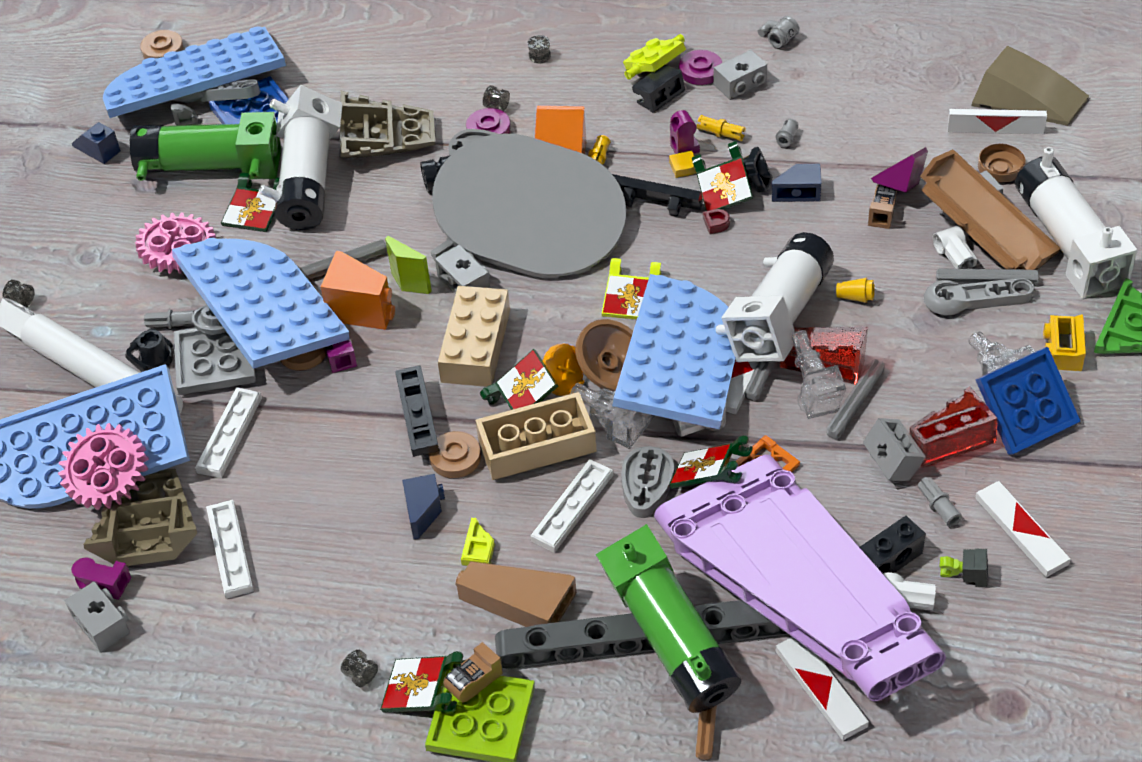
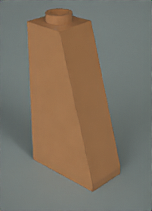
(517, 593)

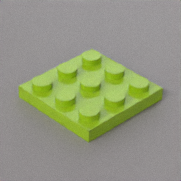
(486, 725)

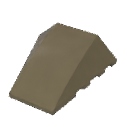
(1026, 84)
(382, 128)
(146, 527)

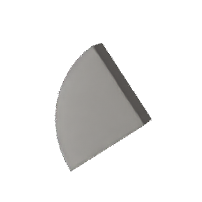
(184, 115)

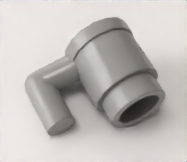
(780, 32)

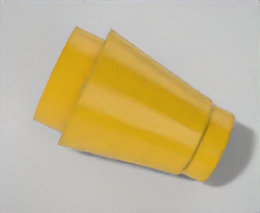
(856, 290)

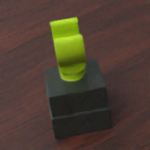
(973, 566)

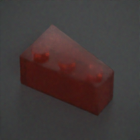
(837, 347)
(955, 429)

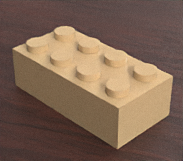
(474, 336)
(536, 435)

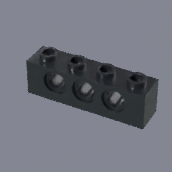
(895, 546)

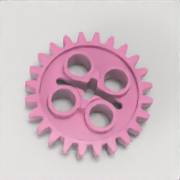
(159, 238)
(103, 466)

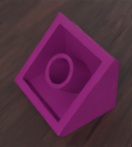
(903, 174)

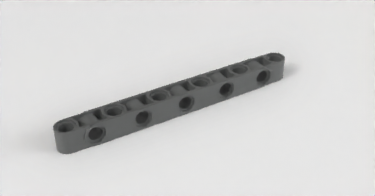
(619, 636)

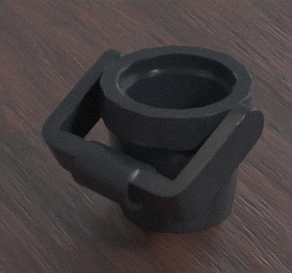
(758, 170)
(152, 348)

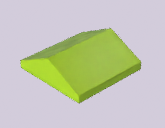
(408, 267)

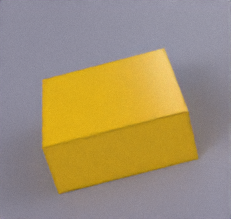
(682, 164)

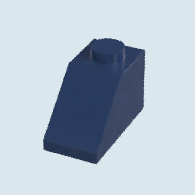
(98, 142)
(798, 184)
(422, 502)

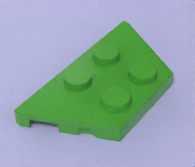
(1124, 324)

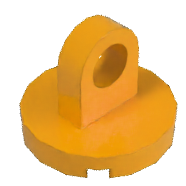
(563, 367)

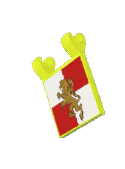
(625, 292)

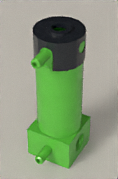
(242, 146)
(669, 620)

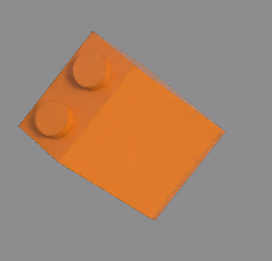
(562, 126)
(357, 293)

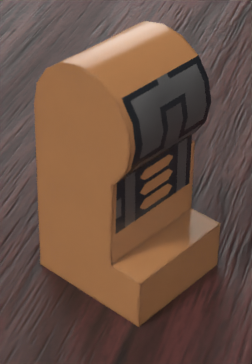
(882, 203)
(474, 673)

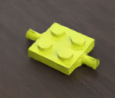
(653, 55)

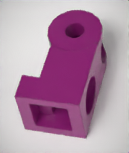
(682, 133)
(341, 356)
(112, 578)

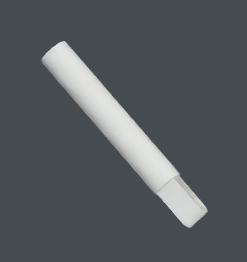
(64, 346)

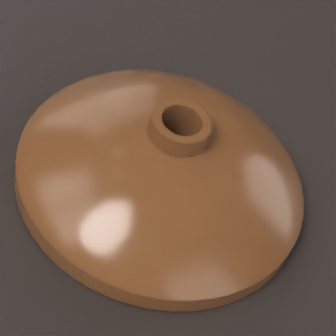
(600, 343)

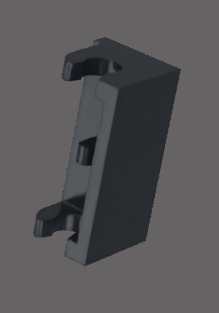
(659, 87)

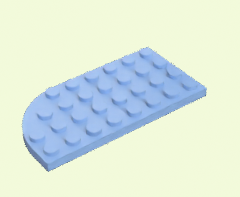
(193, 71)
(260, 299)
(675, 356)
(37, 437)

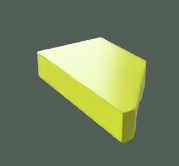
(478, 545)

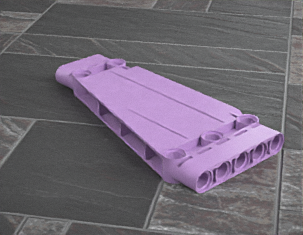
(802, 574)

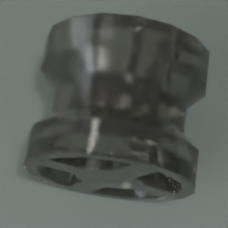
(539, 49)
(496, 98)
(19, 292)
(359, 668)

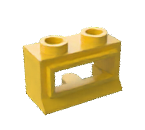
(1066, 358)

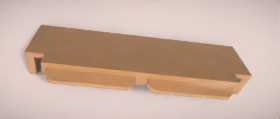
(986, 214)

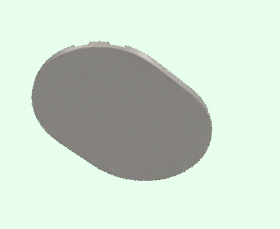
(529, 205)

